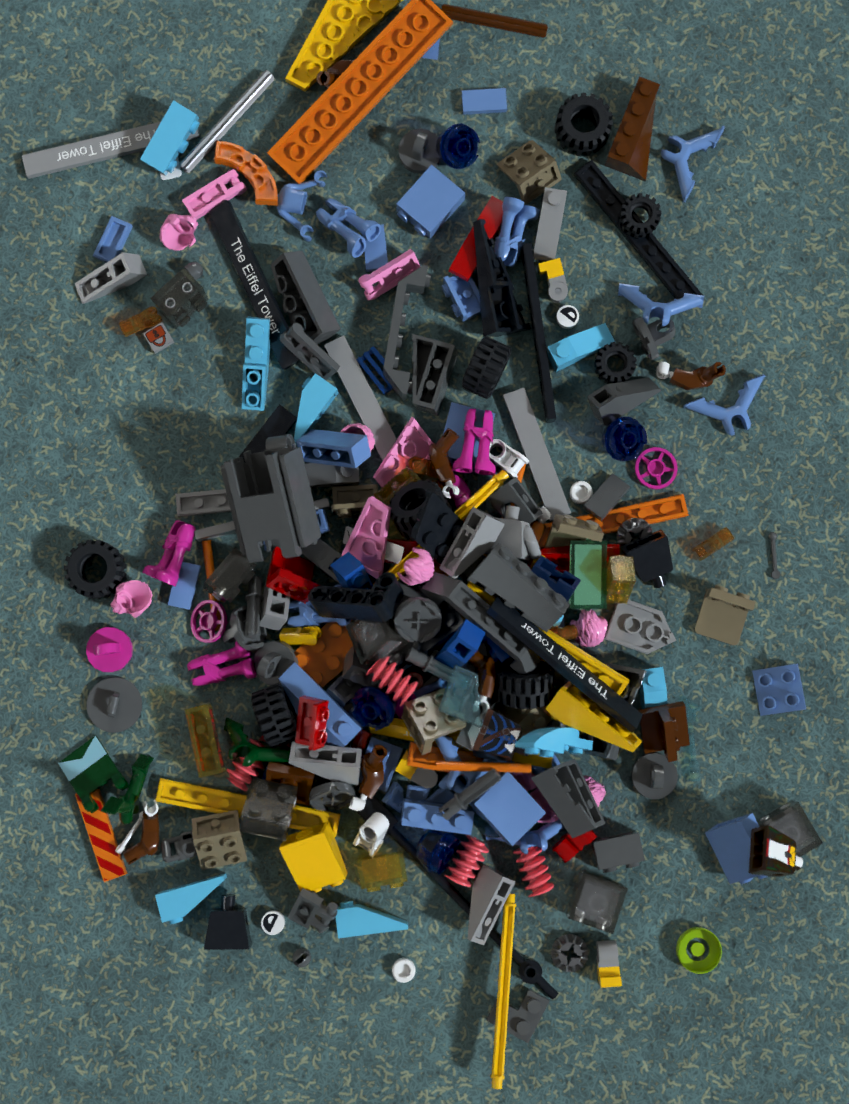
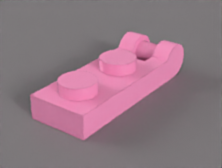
(214, 194)
(389, 275)

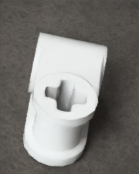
(509, 460)
(372, 833)

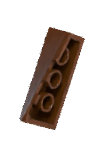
(633, 140)

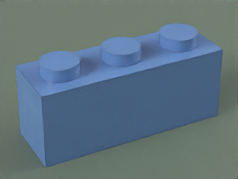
(334, 448)
(427, 816)

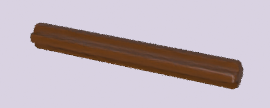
(495, 20)

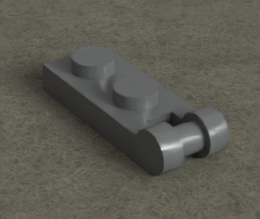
(309, 351)

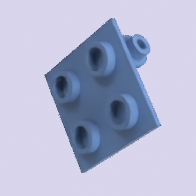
(779, 689)

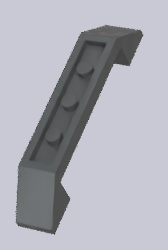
(412, 283)
(474, 610)

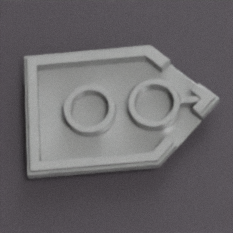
(638, 627)

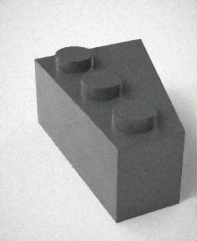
(432, 371)
(570, 797)

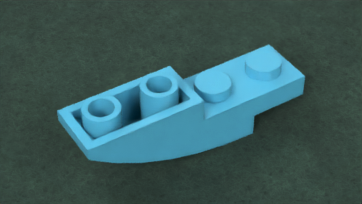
(256, 363)
(553, 741)

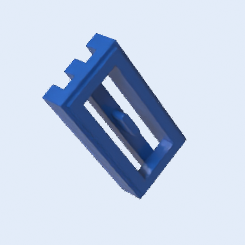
(367, 355)

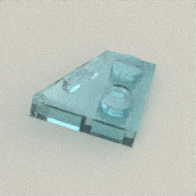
(462, 697)

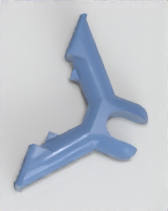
(686, 148)
(657, 309)
(725, 414)
(450, 753)
(536, 837)

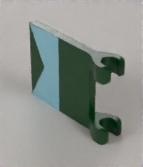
(89, 770)

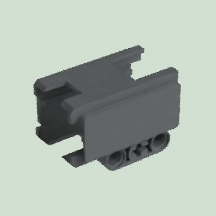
(271, 499)

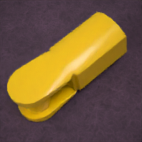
(300, 635)

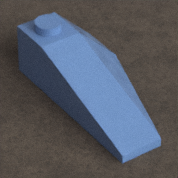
(340, 725)

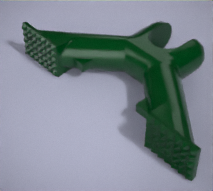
(249, 751)
(129, 803)

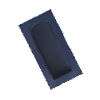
(560, 582)

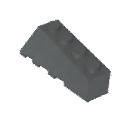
(303, 296)
(519, 587)
(600, 747)

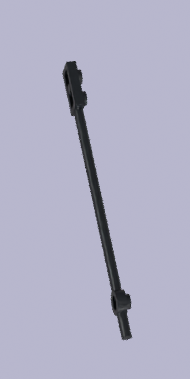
(375, 805)

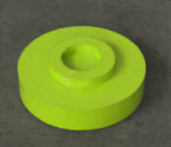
(698, 949)

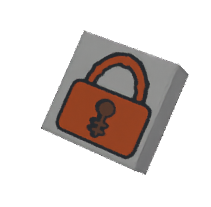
(158, 337)

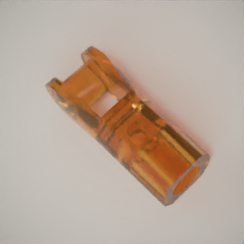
(140, 321)
(422, 466)
(715, 542)

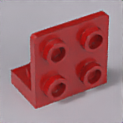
(290, 576)

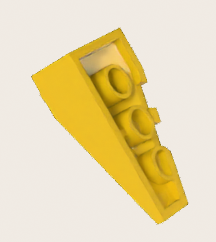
(582, 713)

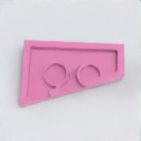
(410, 443)
(370, 536)

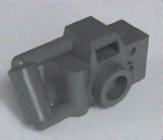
(184, 847)

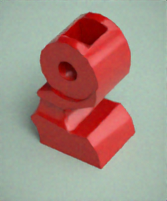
(569, 847)

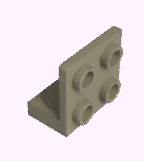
(530, 170)
(428, 723)
(218, 840)

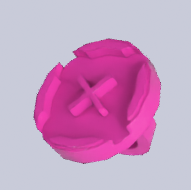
(109, 649)

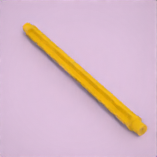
(463, 511)
(503, 992)

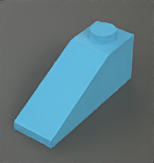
(578, 346)
(314, 401)
(653, 688)
(179, 901)
(362, 920)

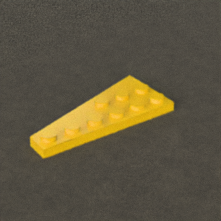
(334, 34)

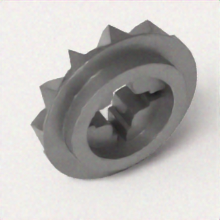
(634, 525)
(564, 943)

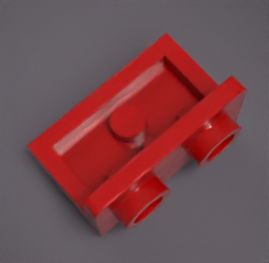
(312, 722)

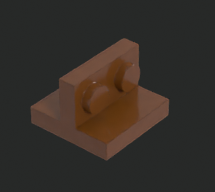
(664, 729)
(292, 775)

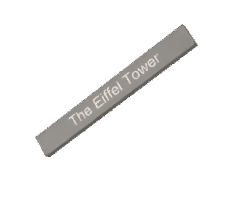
(90, 150)

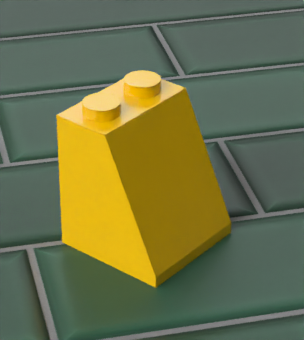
(314, 858)

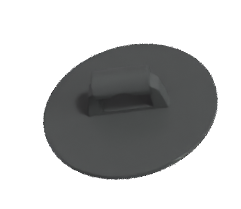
(114, 704)

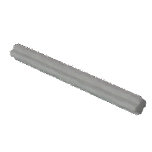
(227, 121)

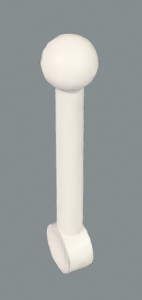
(120, 848)

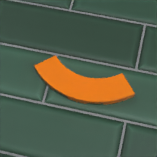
(251, 167)

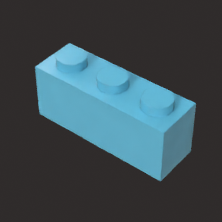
(170, 138)

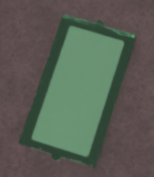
(589, 564)

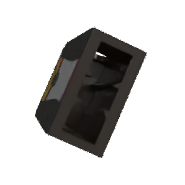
(772, 853)

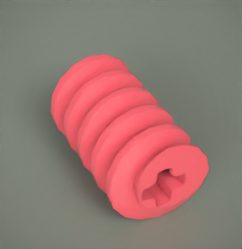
(392, 679)
(241, 773)
(467, 861)
(534, 871)

